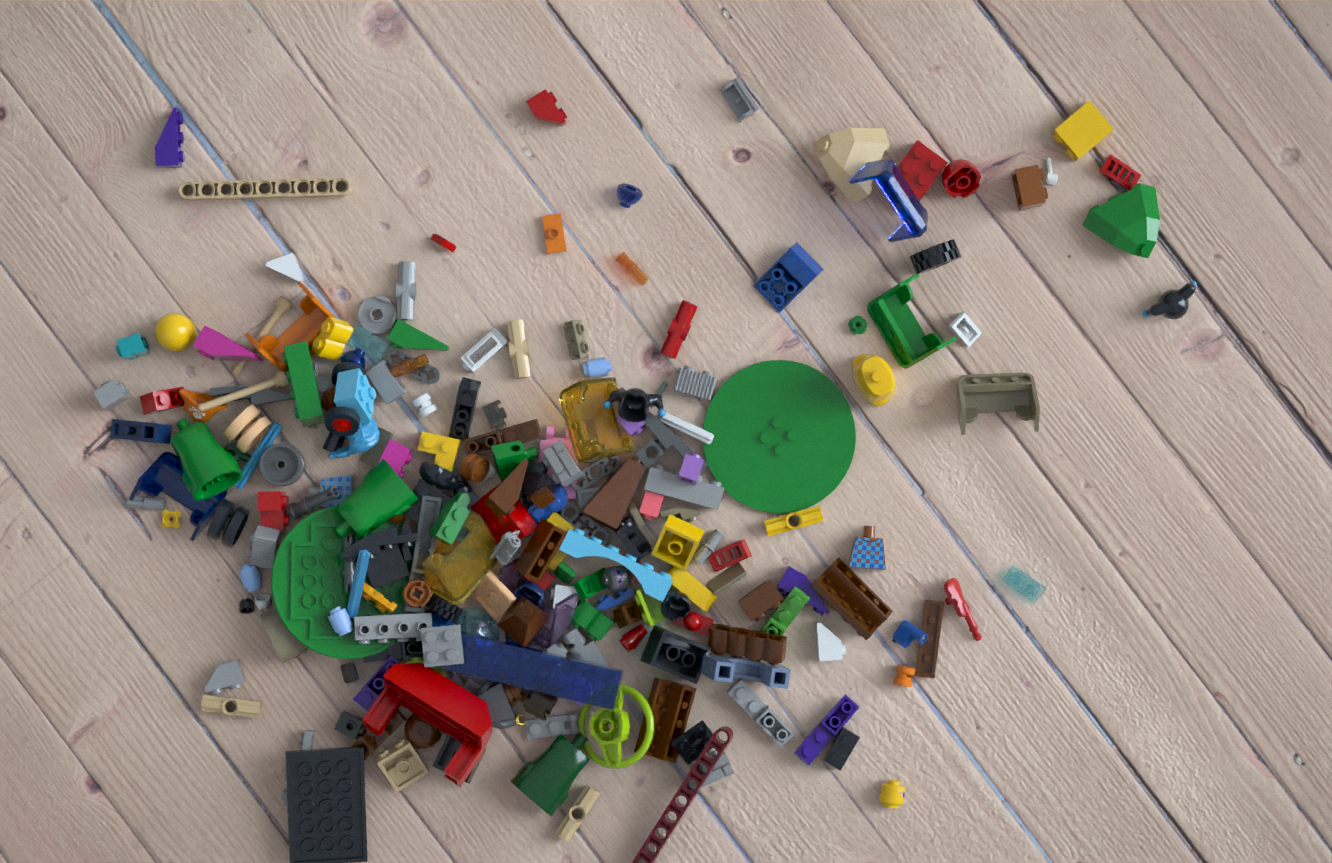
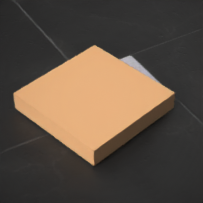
(494, 597)

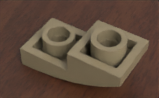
(686, 514)

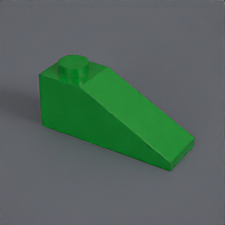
(408, 337)

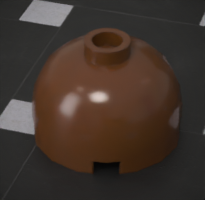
(421, 733)

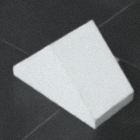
(287, 266)
(964, 329)

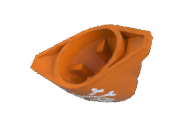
(191, 402)

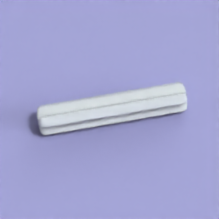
(687, 428)

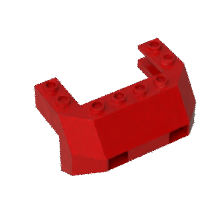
(441, 705)

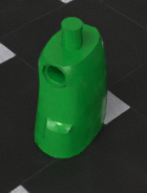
(204, 461)
(375, 501)

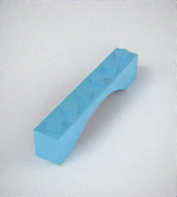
(579, 546)

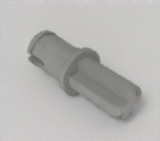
(146, 503)
(708, 547)

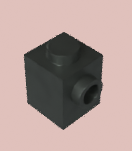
(350, 725)

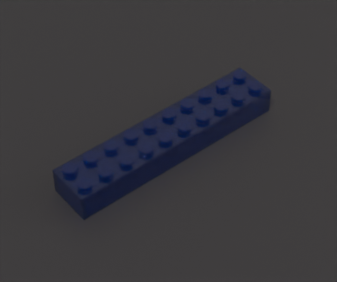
(539, 671)

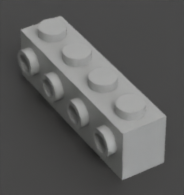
(668, 484)
(390, 627)

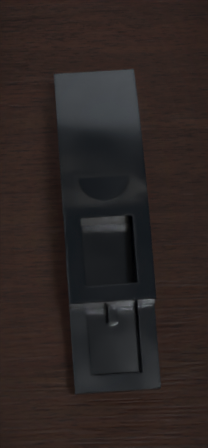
(371, 543)
(399, 650)

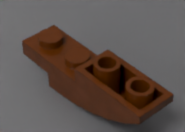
(482, 443)

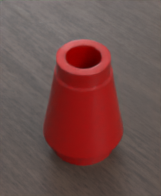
(632, 638)

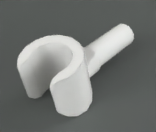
(1050, 178)

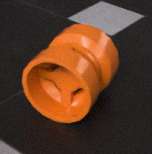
(904, 676)

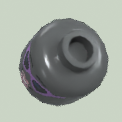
(617, 578)

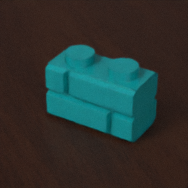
(133, 347)

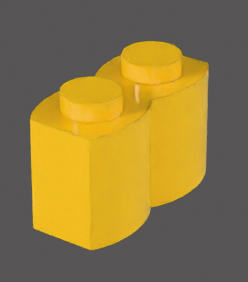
(332, 338)

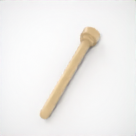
(282, 306)
(277, 380)

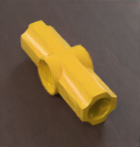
(806, 517)

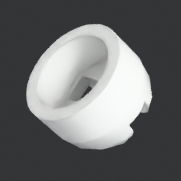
(262, 601)

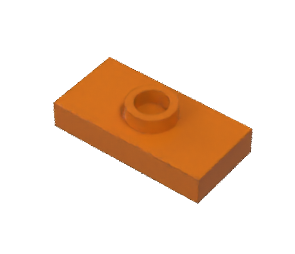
(554, 233)

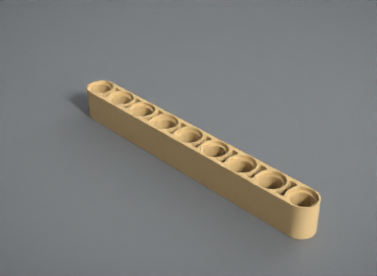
(255, 192)

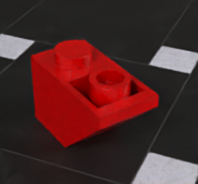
(545, 110)
(161, 400)

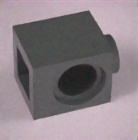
(641, 454)

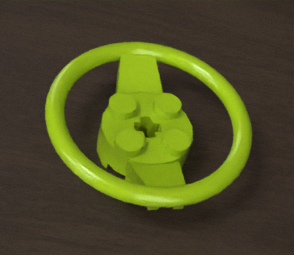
(611, 738)

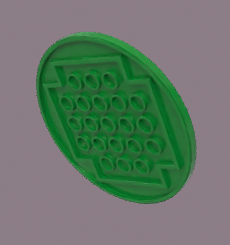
(779, 436)
(310, 584)

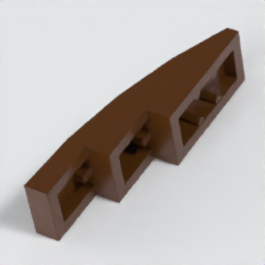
(371, 741)

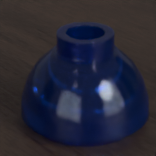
(628, 194)
(355, 356)

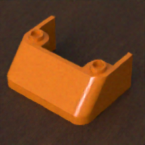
(305, 328)

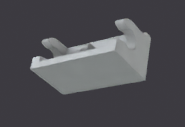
(739, 99)
(385, 383)

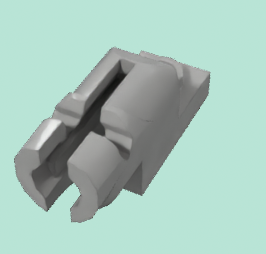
(582, 650)

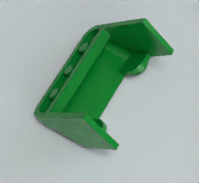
(900, 326)

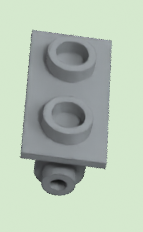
(506, 547)

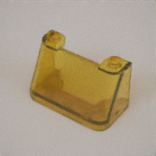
(591, 426)
(466, 566)

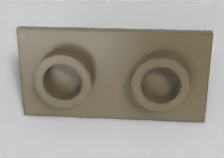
(575, 331)

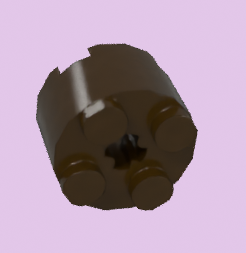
(540, 704)

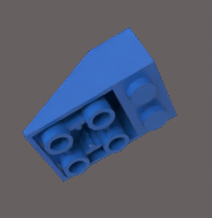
(788, 277)

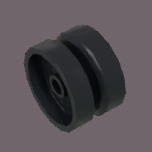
(228, 523)

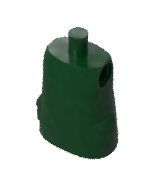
(552, 773)

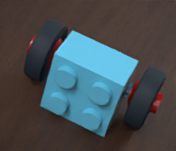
(353, 400)

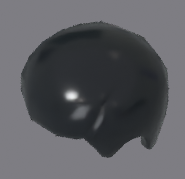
(675, 605)

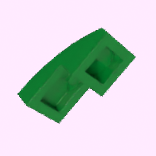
(590, 585)

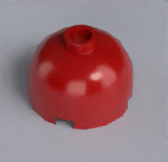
(961, 178)

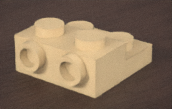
(401, 764)

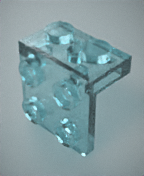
(479, 623)

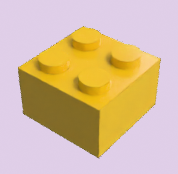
(677, 542)

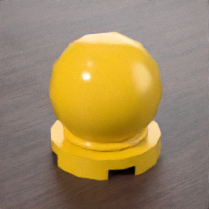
(175, 332)

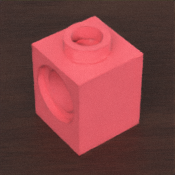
(651, 505)

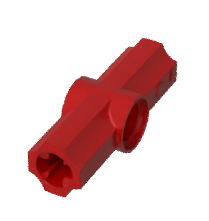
(678, 329)

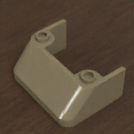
(997, 394)

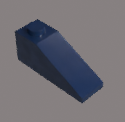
(141, 431)

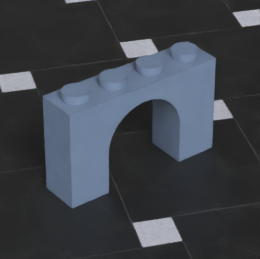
(726, 668)

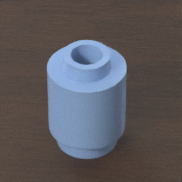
(597, 368)
(250, 577)
(340, 621)

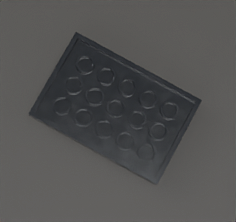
(326, 805)

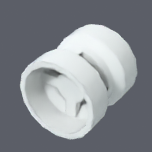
(424, 405)

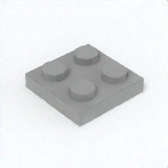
(442, 645)

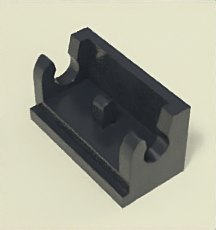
(633, 539)

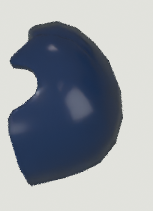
(530, 591)

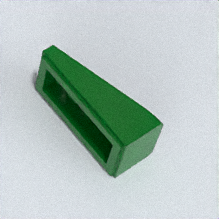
(565, 573)

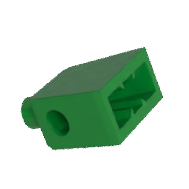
(509, 456)

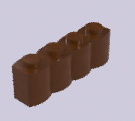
(747, 643)

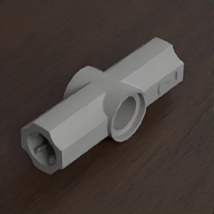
(406, 290)

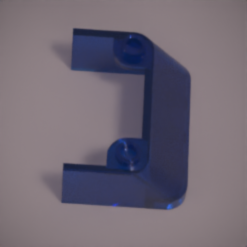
(899, 195)
(167, 477)

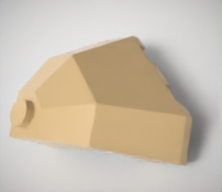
(847, 152)

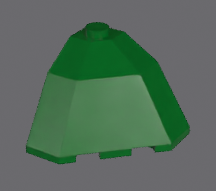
(1128, 220)

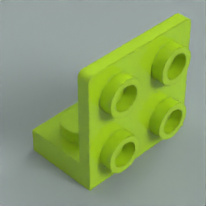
(651, 607)

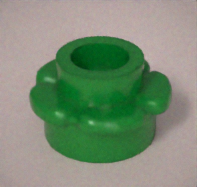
(857, 320)

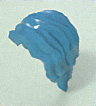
(360, 442)

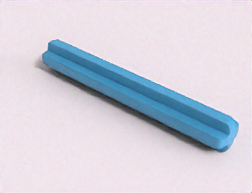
(255, 458)
(358, 583)

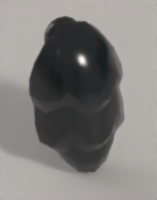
(438, 476)

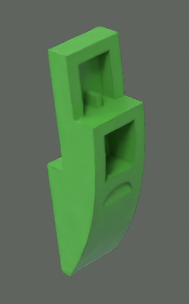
(786, 612)

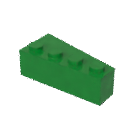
(304, 384)

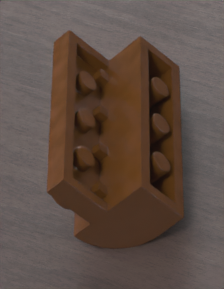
(851, 598)
(670, 709)

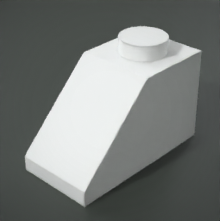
(828, 644)

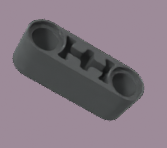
(578, 525)

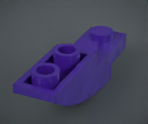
(826, 729)

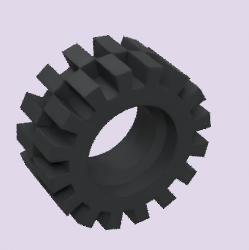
(444, 608)

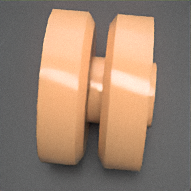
(247, 428)

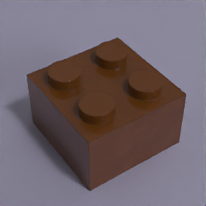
(760, 600)

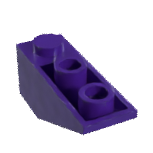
(168, 148)
(795, 578)
(374, 687)

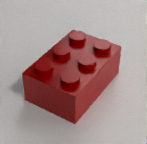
(921, 168)
(517, 520)

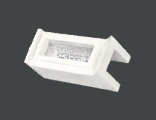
(483, 350)

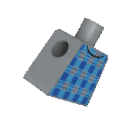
(343, 483)

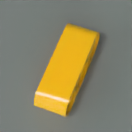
(692, 588)

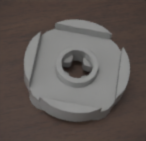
(372, 305)

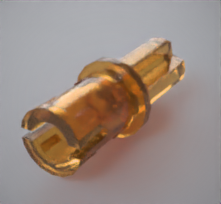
(632, 268)
(409, 365)

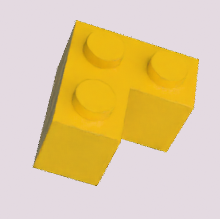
(444, 448)

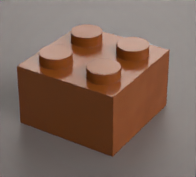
(1029, 187)

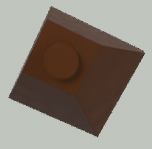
(523, 620)

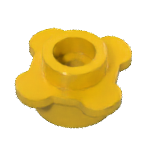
(167, 515)

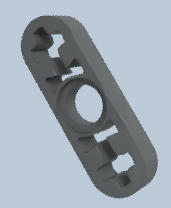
(428, 367)
(610, 469)

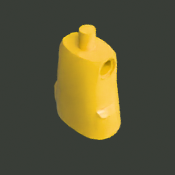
(874, 379)

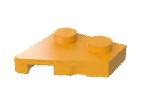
(381, 603)

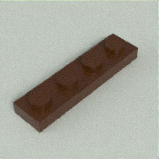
(931, 626)

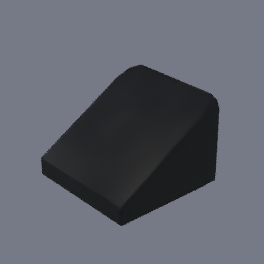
(349, 672)

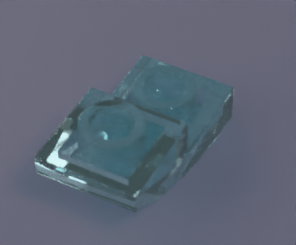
(1024, 584)

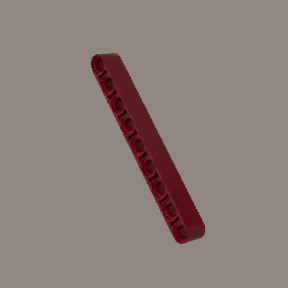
(686, 791)

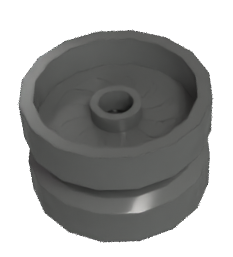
(293, 462)

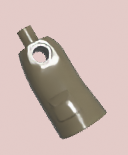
(281, 639)

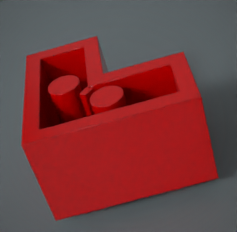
(273, 509)

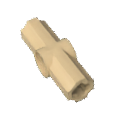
(518, 349)
(218, 704)
(570, 823)

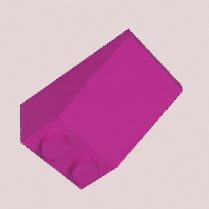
(215, 345)

